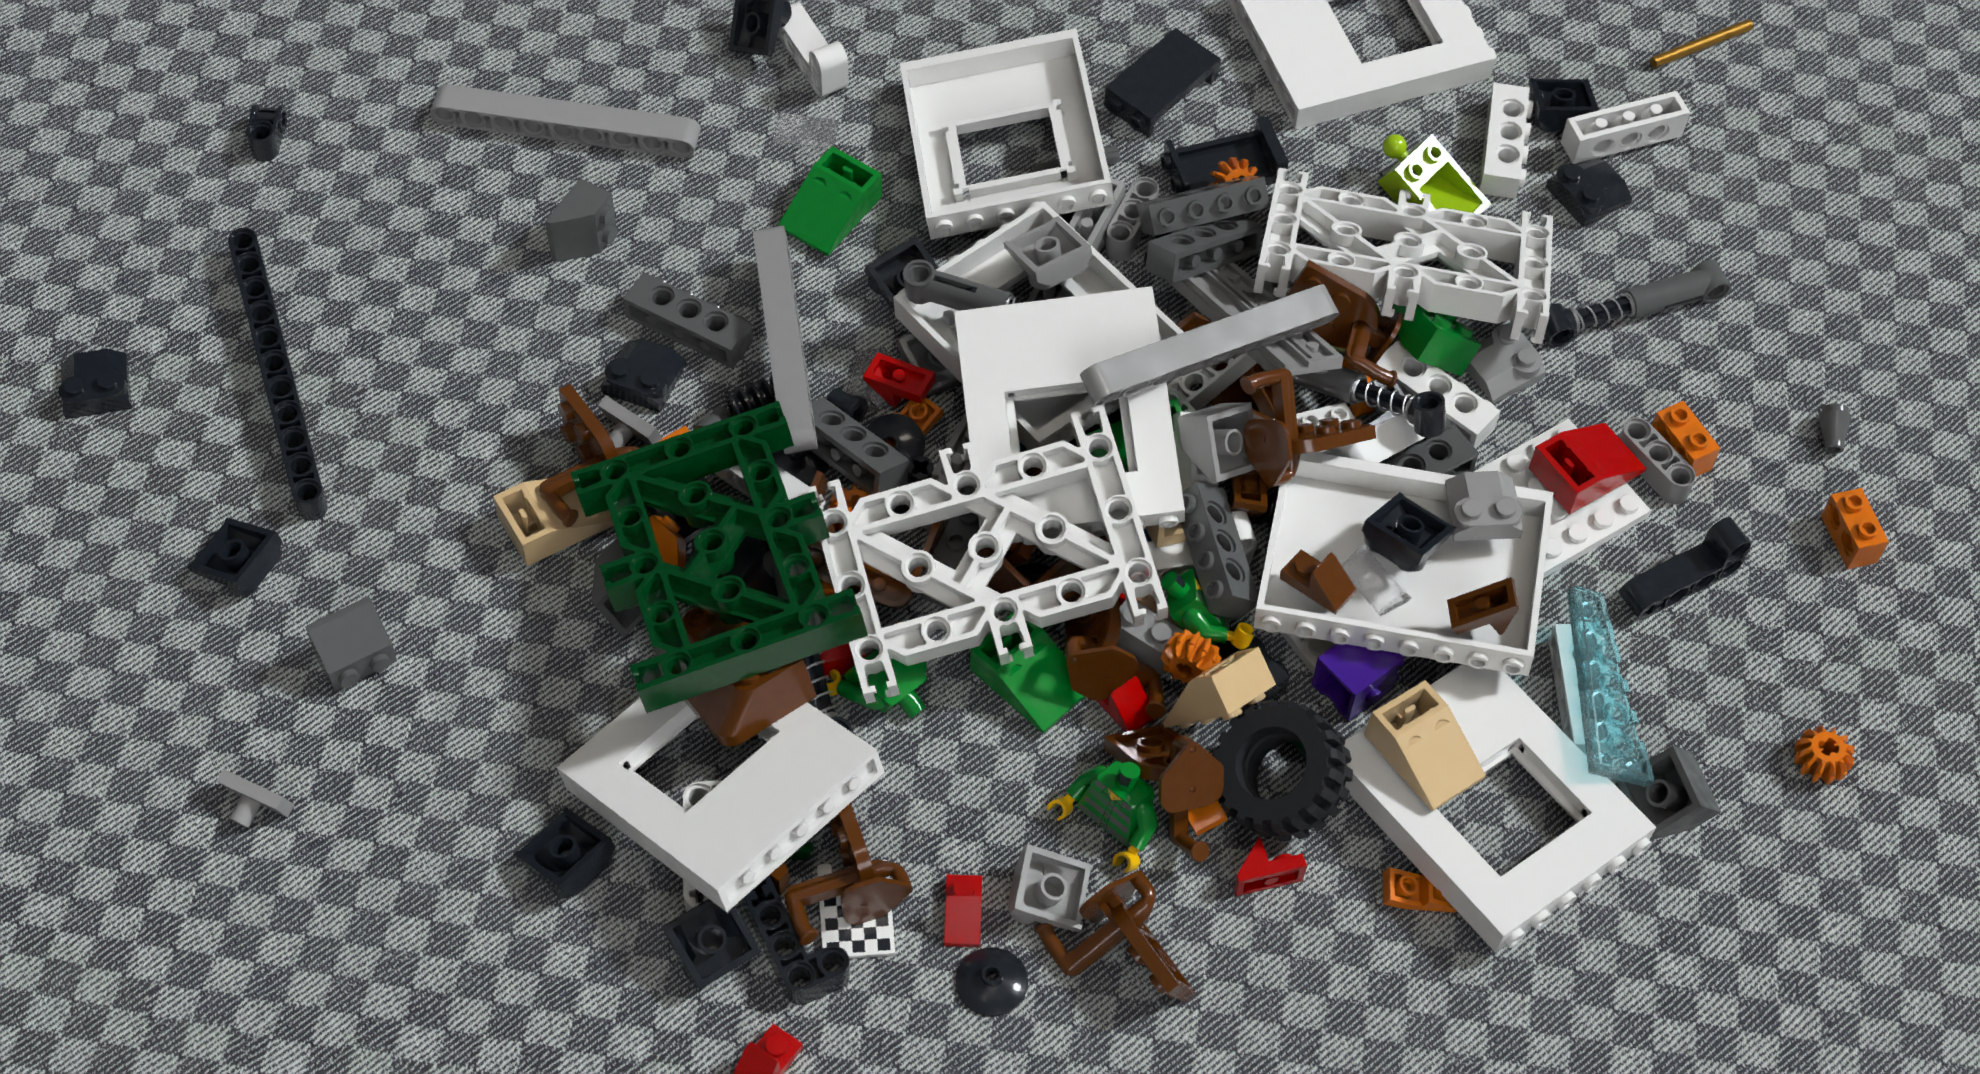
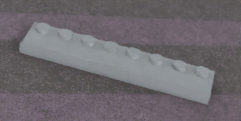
(1230, 292)

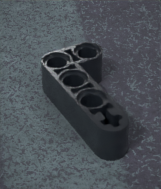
(1688, 572)
(799, 963)

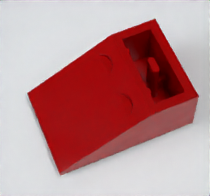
(1584, 465)

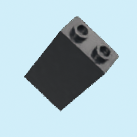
(1160, 80)
(1192, 164)

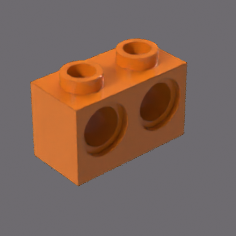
(1687, 436)
(1854, 528)

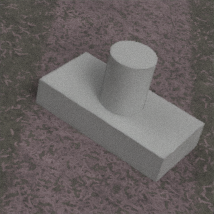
(627, 424)
(252, 798)

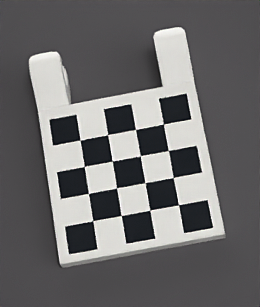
(860, 940)

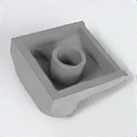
(1050, 253)
(1505, 364)
(1483, 506)
(1048, 888)

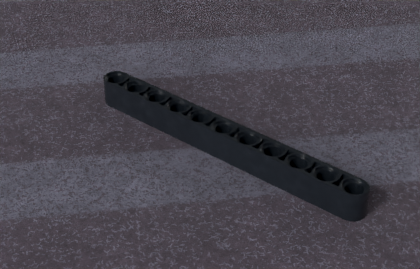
(277, 375)

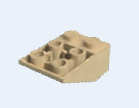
(535, 526)
(1222, 690)
(1425, 745)

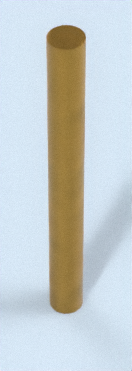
(1701, 43)

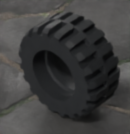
(1319, 788)

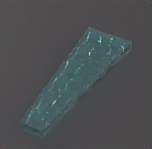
(1605, 711)

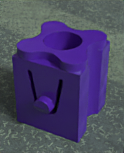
(1355, 676)

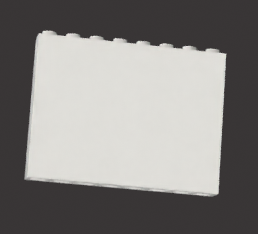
(1325, 513)

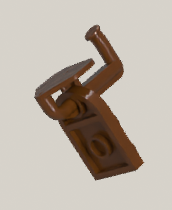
(1356, 323)
(1277, 444)
(592, 447)
(1100, 666)
(1185, 774)
(863, 886)
(1122, 924)

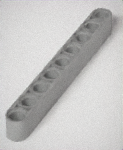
(565, 121)
(785, 336)
(1208, 345)

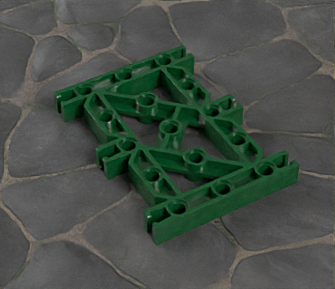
(777, 627)

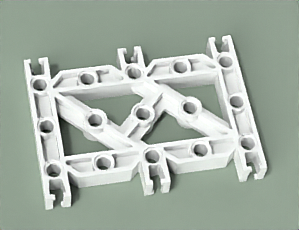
(1393, 271)
(1006, 514)

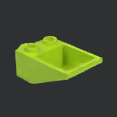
(1435, 173)

